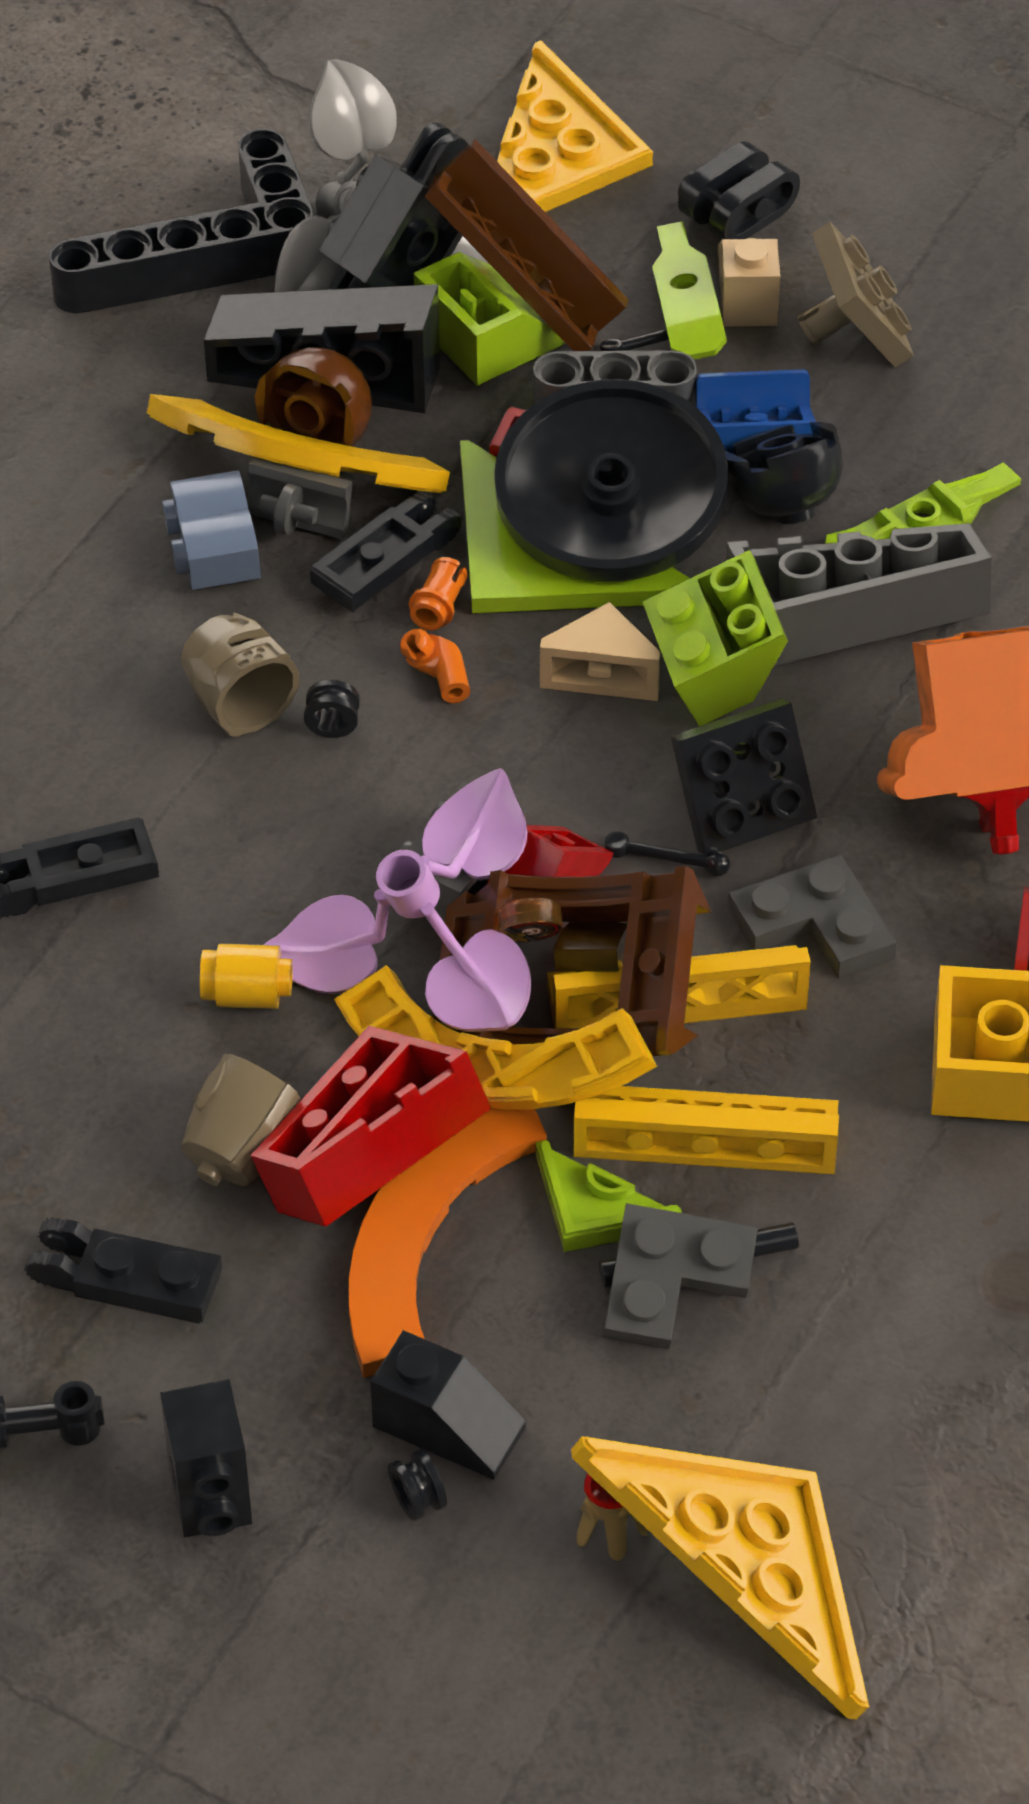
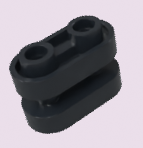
(738, 192)

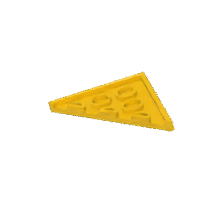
(565, 136)
(754, 1541)

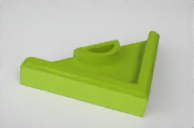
(587, 1200)

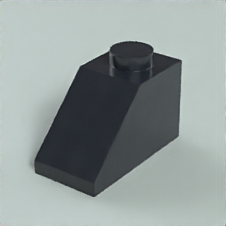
(443, 1406)

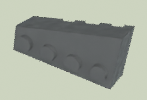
(872, 587)

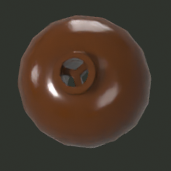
(315, 396)

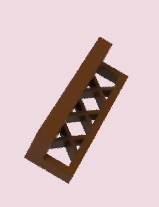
(525, 246)

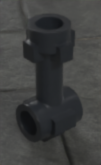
(73, 1412)

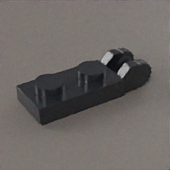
(384, 550)
(75, 865)
(126, 1270)

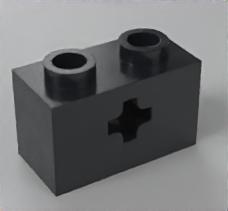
(206, 1458)

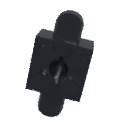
(389, 223)

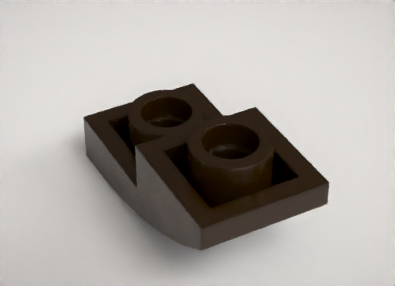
(590, 947)

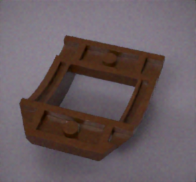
(657, 943)

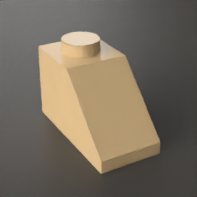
(749, 282)

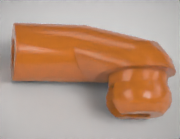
(438, 659)

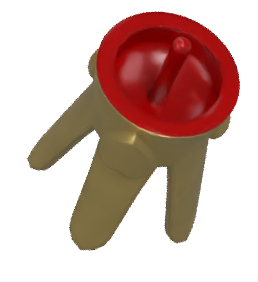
(603, 1506)

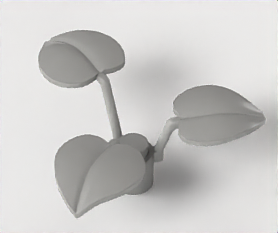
(345, 119)

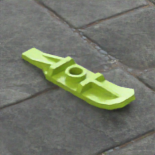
(687, 295)
(946, 503)

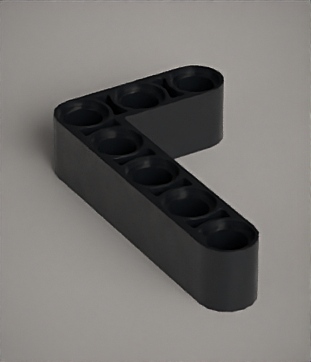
(193, 249)

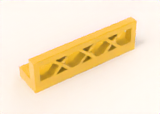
(717, 987)
(708, 1129)

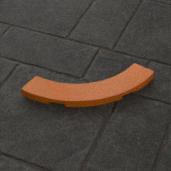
(406, 1218)

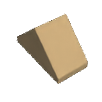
(601, 657)

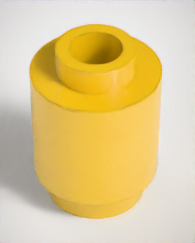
(245, 976)

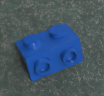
(754, 402)

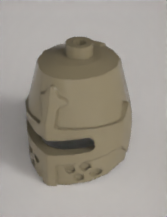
(239, 673)
(232, 1118)

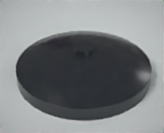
(611, 480)

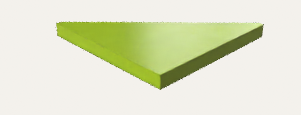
(511, 580)

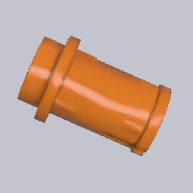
(433, 603)

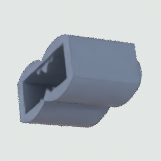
(213, 529)

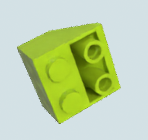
(483, 319)
(718, 636)

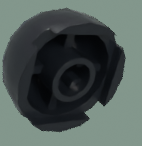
(786, 471)

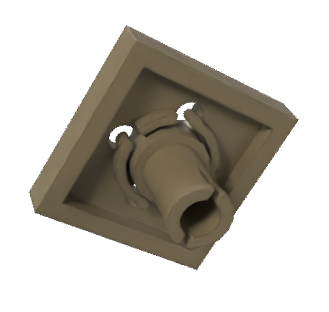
(859, 297)

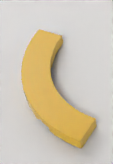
(294, 449)
(511, 1075)

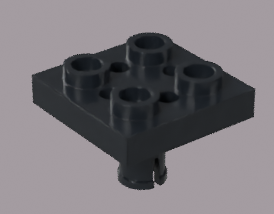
(726, 775)

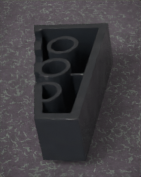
(380, 329)

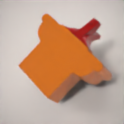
(971, 729)

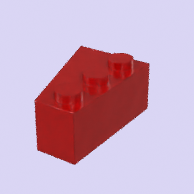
(367, 1123)

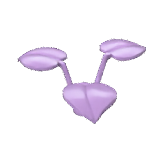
(480, 984)

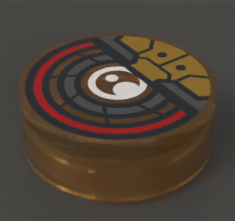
(530, 919)

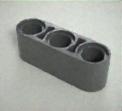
(661, 368)

